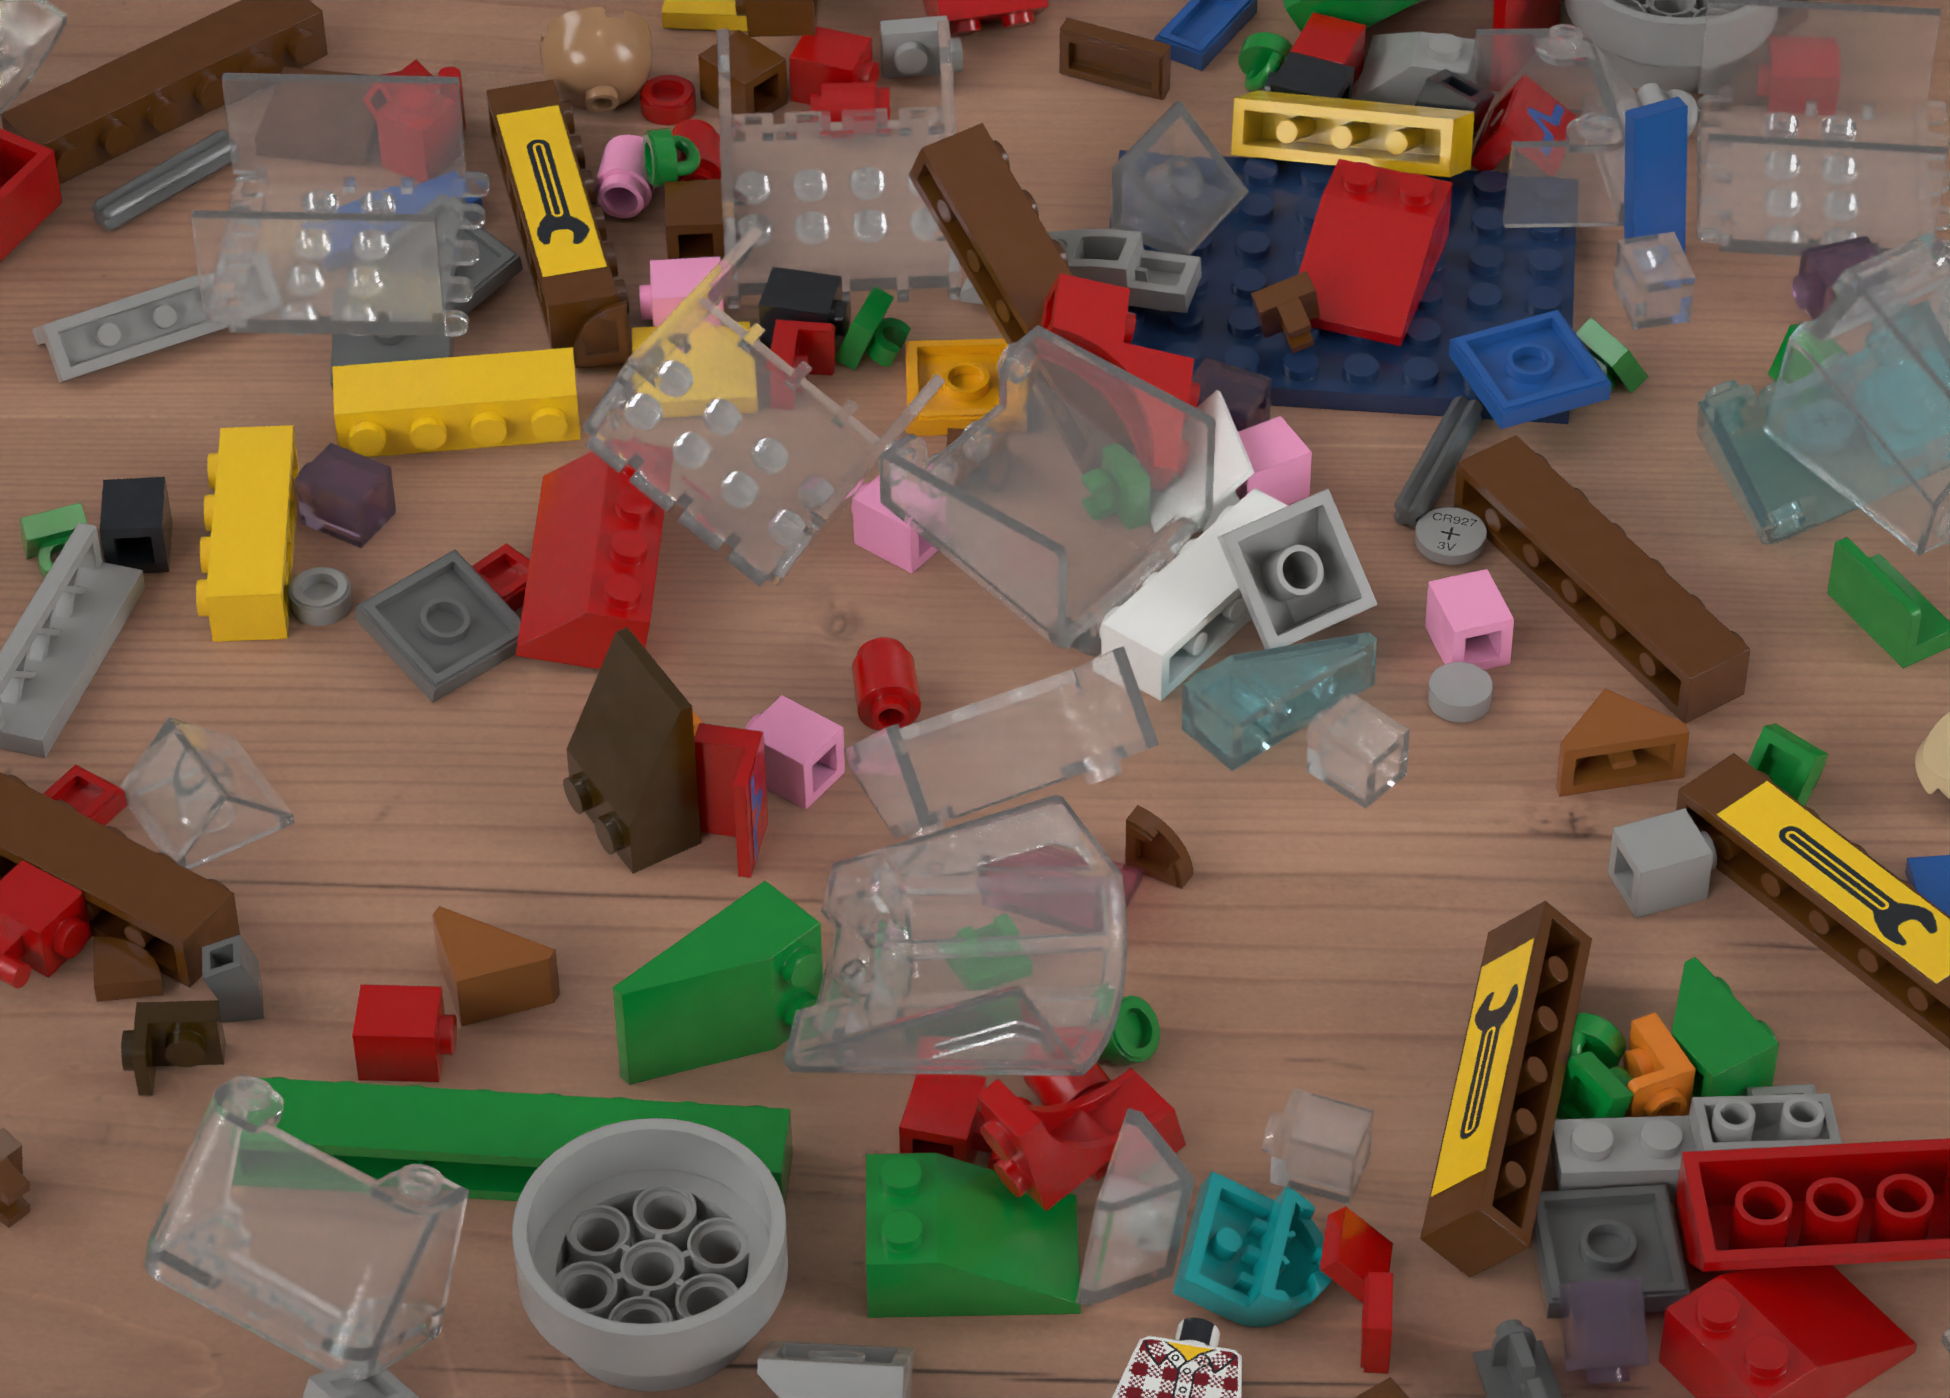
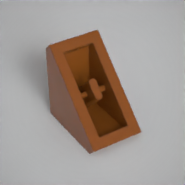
(1620, 746)
(492, 969)

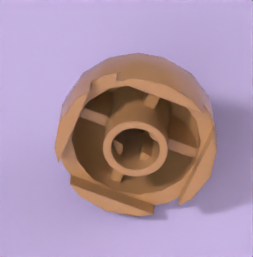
(597, 57)

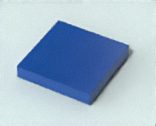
(1529, 369)

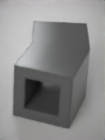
(234, 979)

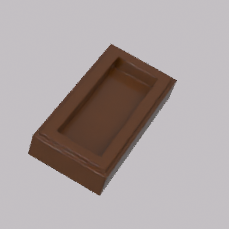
(1115, 58)

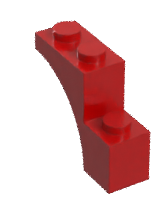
(1098, 321)
(1063, 1144)

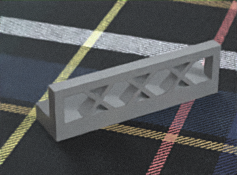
(125, 328)
(62, 642)

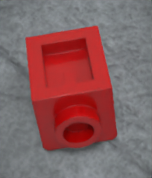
(806, 342)

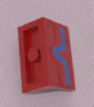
(1520, 115)
(732, 788)

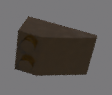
(635, 759)

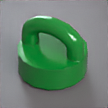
(1260, 56)
(661, 156)
(1134, 1035)
(1598, 1036)

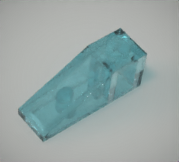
(1272, 693)

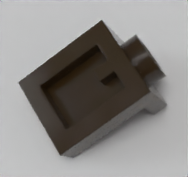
(172, 1036)

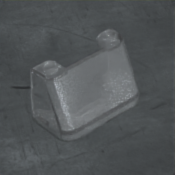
(305, 1243)

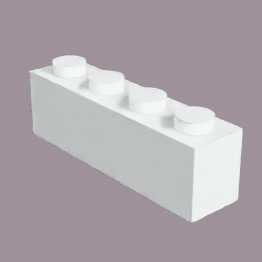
(1185, 607)

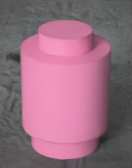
(623, 178)

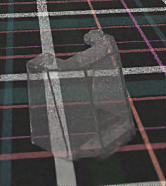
(1871, 392)
(1060, 487)

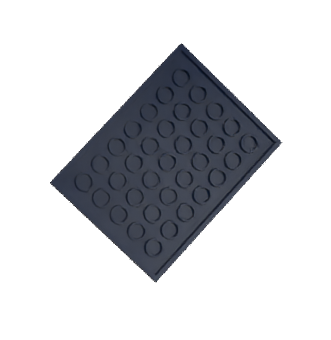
(1479, 283)

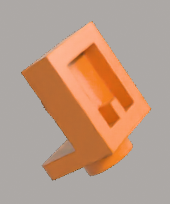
(1659, 1069)

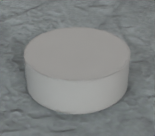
(320, 596)
(1460, 692)

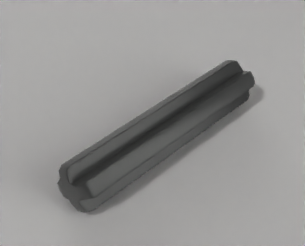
(163, 181)
(1438, 461)

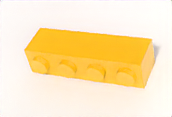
(1352, 130)
(456, 402)
(251, 534)

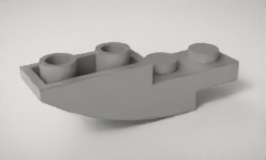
(1118, 258)
(1650, 1148)

